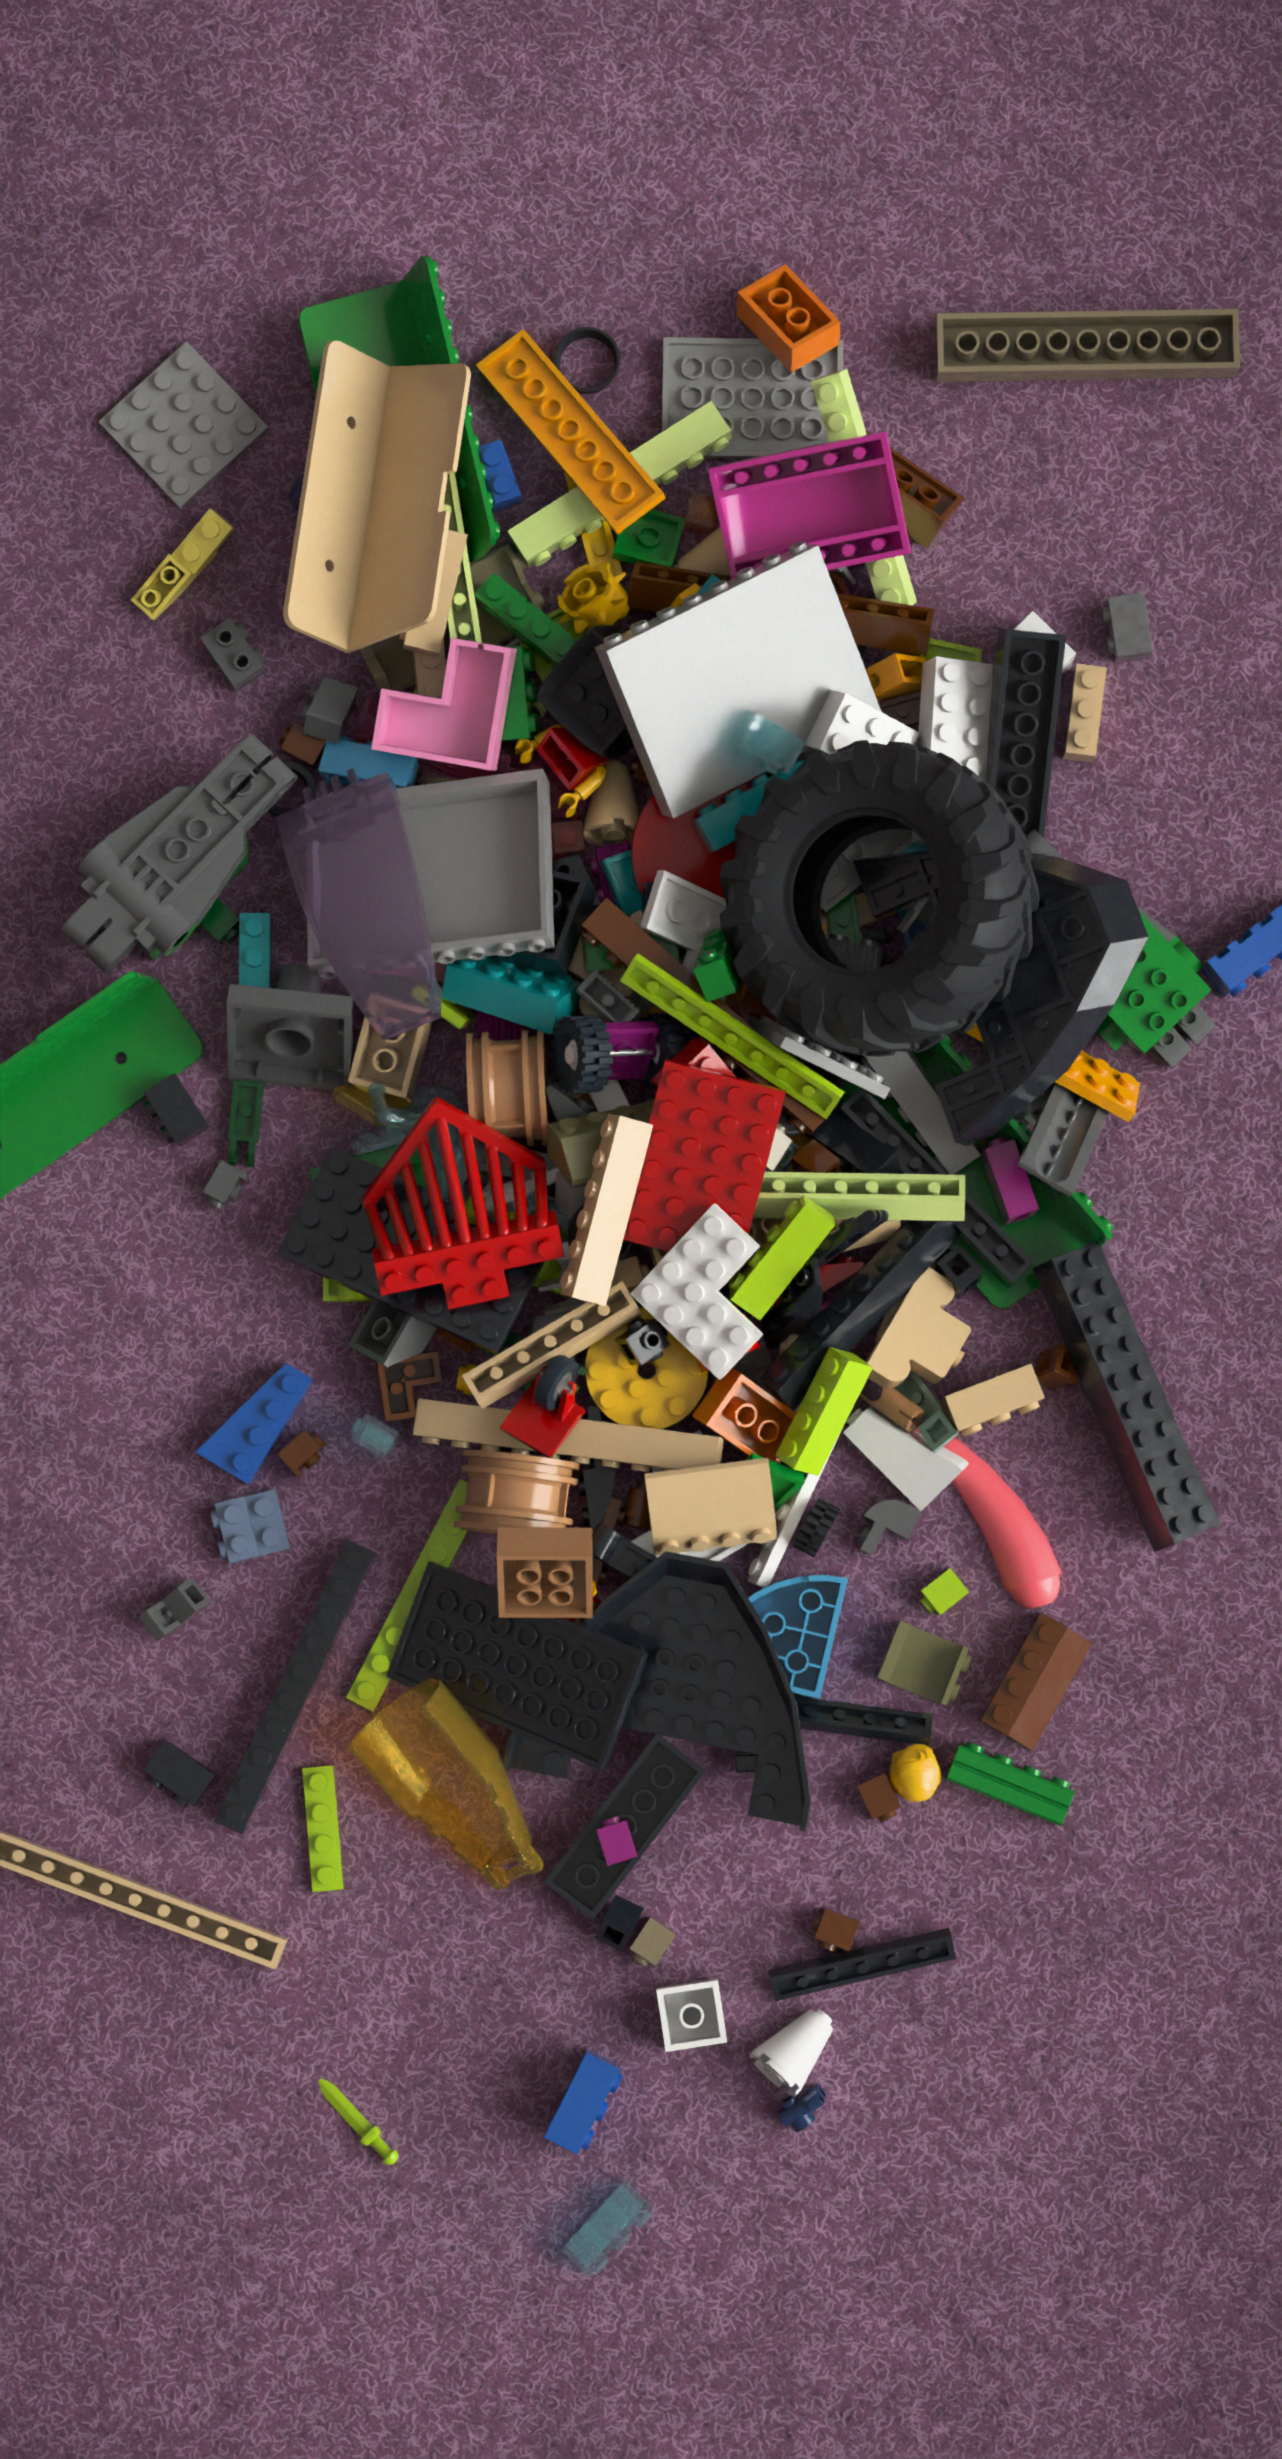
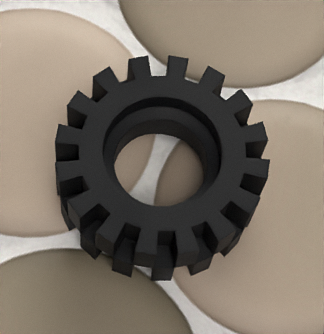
(816, 1527)

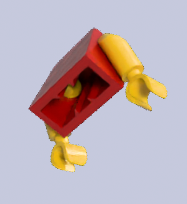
(570, 760)

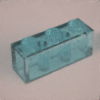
(607, 2228)

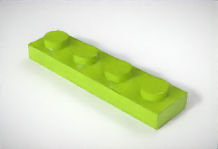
(323, 1828)

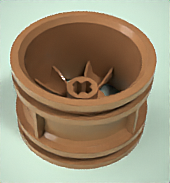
(508, 1085)
(514, 1491)

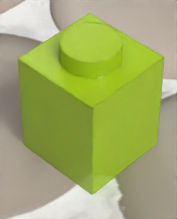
(943, 1592)

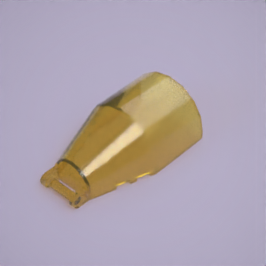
(450, 1779)

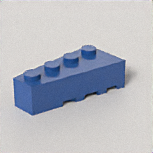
(1246, 956)
(256, 1426)

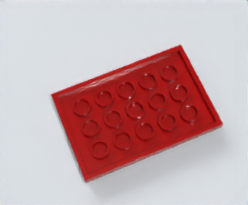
(703, 1150)

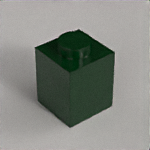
(221, 923)

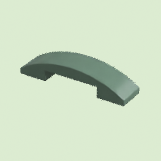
(936, 1424)

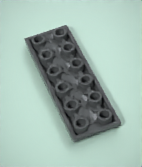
(1062, 1139)

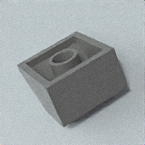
(390, 1335)

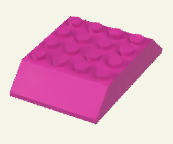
(820, 494)

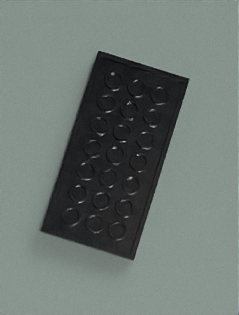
(337, 1243)
(520, 1673)

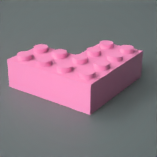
(463, 723)

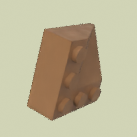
(545, 1572)

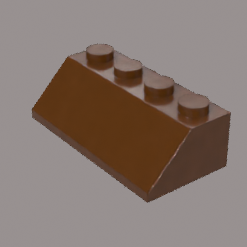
(924, 500)
(1035, 1681)

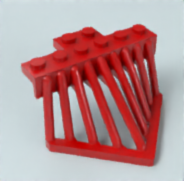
(468, 1259)

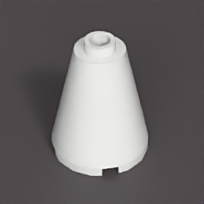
(794, 2050)

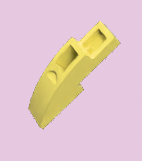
(184, 565)

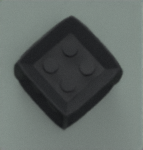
(582, 697)

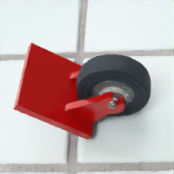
(547, 1408)

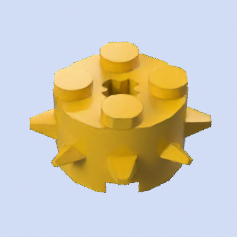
(593, 597)

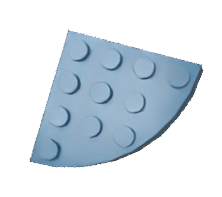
(802, 1626)

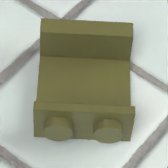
(924, 1664)

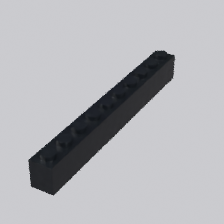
(295, 1687)

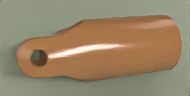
(897, 1408)

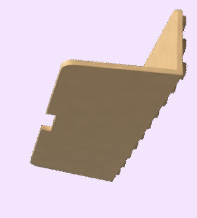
(374, 498)

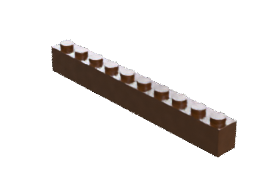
(870, 620)
(624, 939)

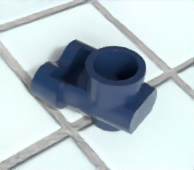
(798, 2110)

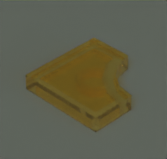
(358, 1100)

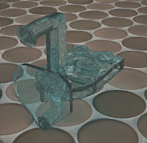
(406, 1120)

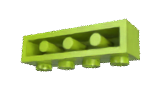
(780, 1257)
(824, 1411)

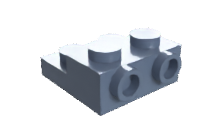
(250, 1526)

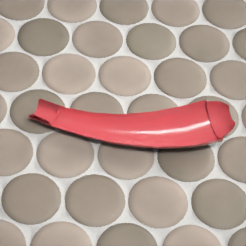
(1010, 1530)

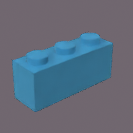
(366, 762)

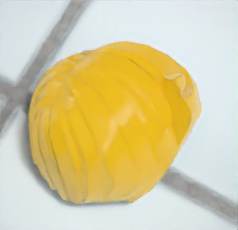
(914, 1773)

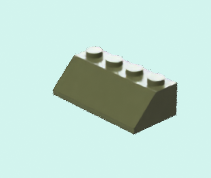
(575, 1140)

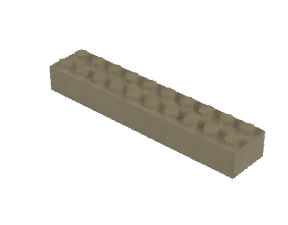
(1087, 345)

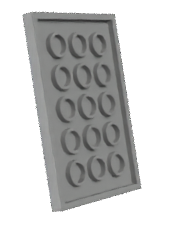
(750, 388)

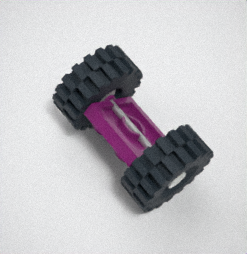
(595, 1051)

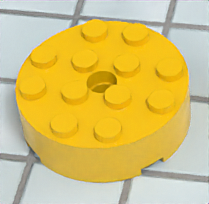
(639, 1401)

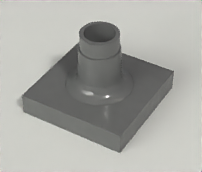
(290, 1032)

